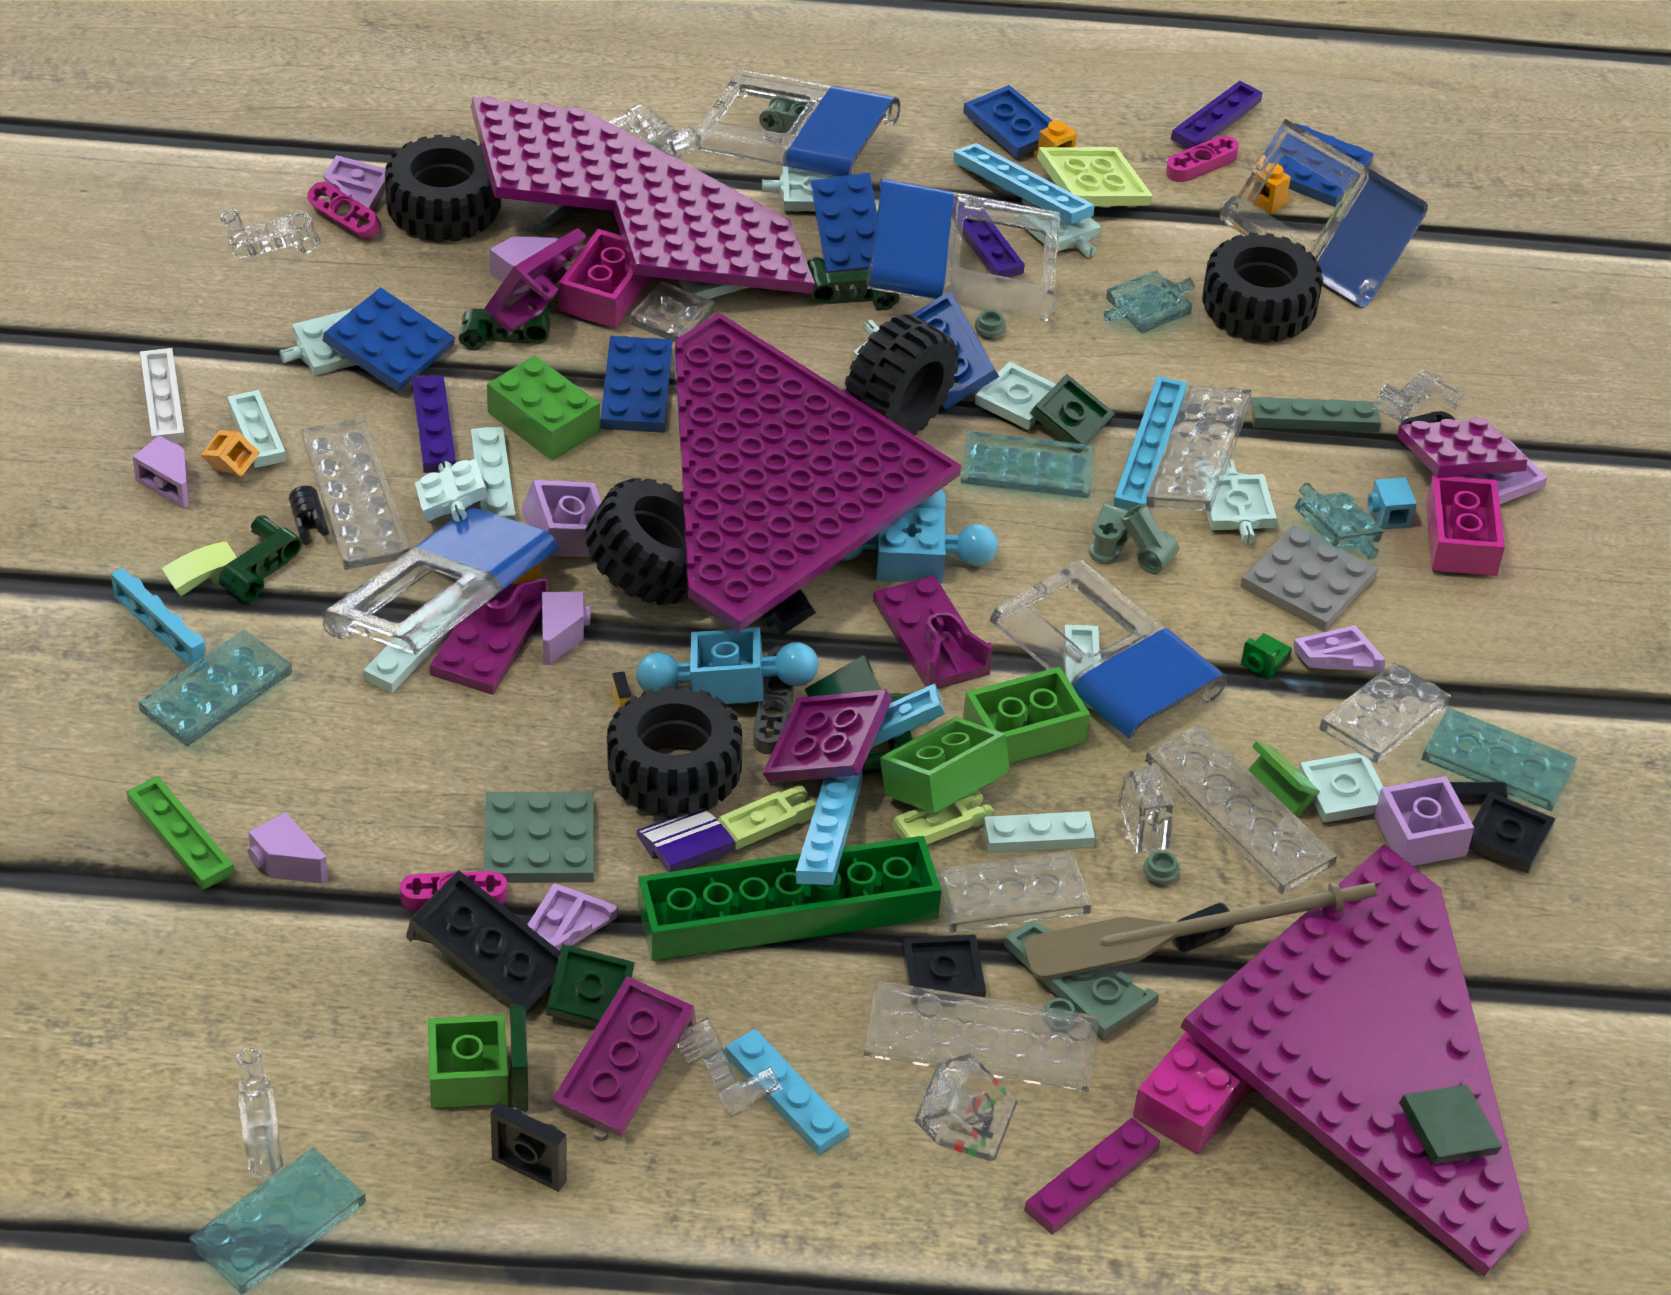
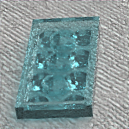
(1027, 464)
(215, 687)
(1495, 754)
(277, 1220)

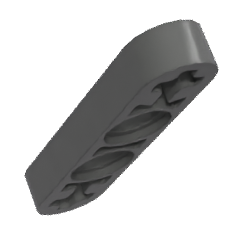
(772, 699)

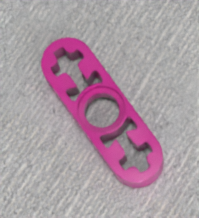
(1186, 166)
(338, 200)
(428, 881)

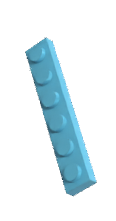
(1023, 183)
(1150, 442)
(828, 830)

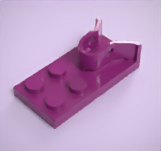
(531, 282)
(933, 633)
(491, 638)
(624, 1056)

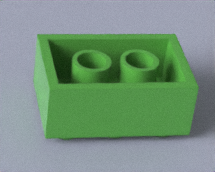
(543, 407)
(1033, 711)
(945, 765)

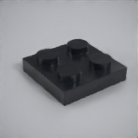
(1510, 832)
(944, 964)
(529, 1146)

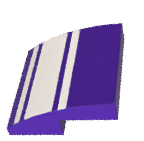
(686, 840)

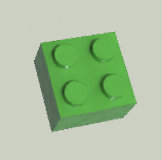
(467, 1061)

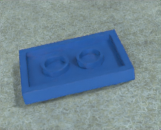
(1008, 119)

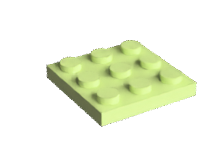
(1095, 175)

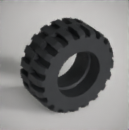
(440, 189)
(1262, 287)
(904, 371)
(641, 540)
(674, 781)

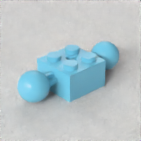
(918, 545)
(729, 666)

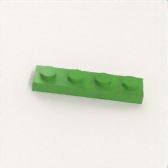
(180, 832)

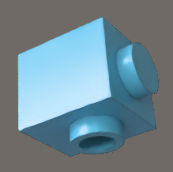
(1392, 503)

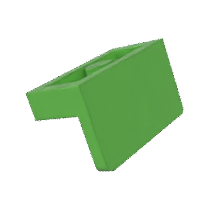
(1283, 779)

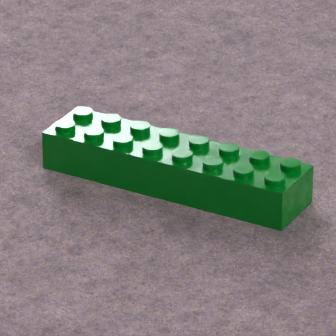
(763, 904)

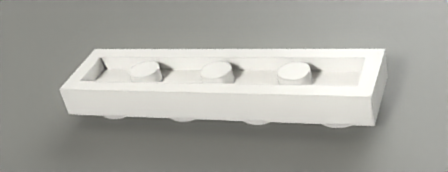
(162, 395)

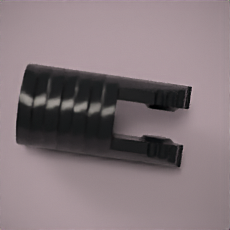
(307, 512)

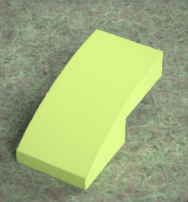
(198, 566)

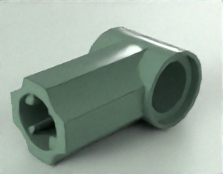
(1154, 546)

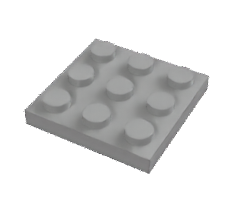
(1309, 577)

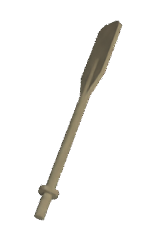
(1132, 938)

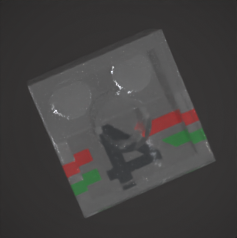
(966, 1108)

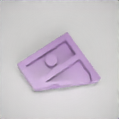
(357, 180)
(1340, 650)
(570, 916)

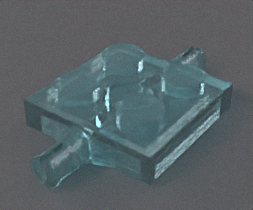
(1149, 301)
(1339, 520)

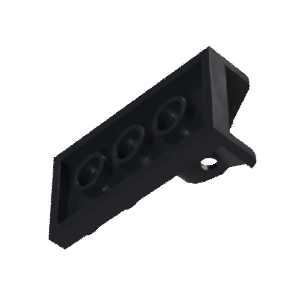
(487, 942)

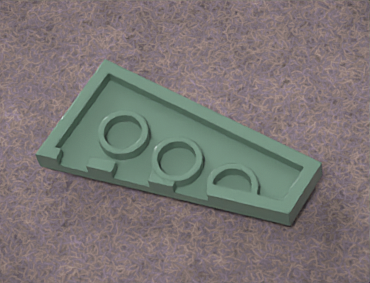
(1091, 992)

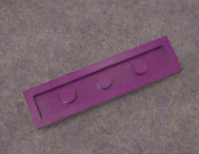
(1091, 1175)

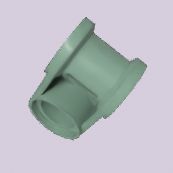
(784, 114)
(1109, 535)

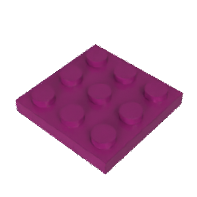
(1461, 447)
(827, 736)

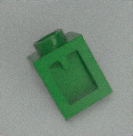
(1265, 655)

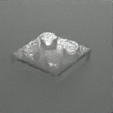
(671, 311)

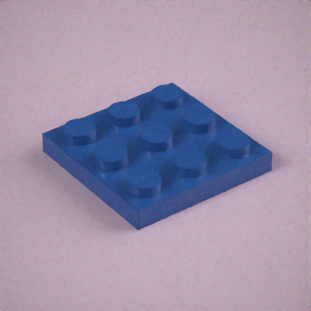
(1314, 185)
(388, 339)

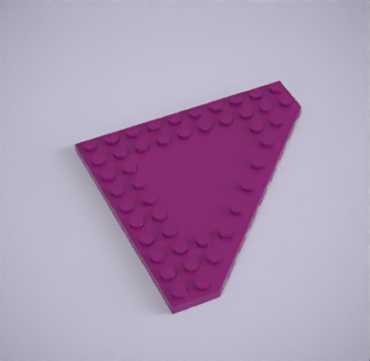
(781, 471)
(1351, 1020)

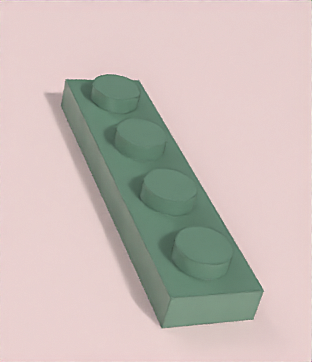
(1314, 414)

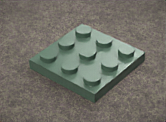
(539, 836)

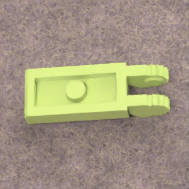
(768, 816)
(954, 819)

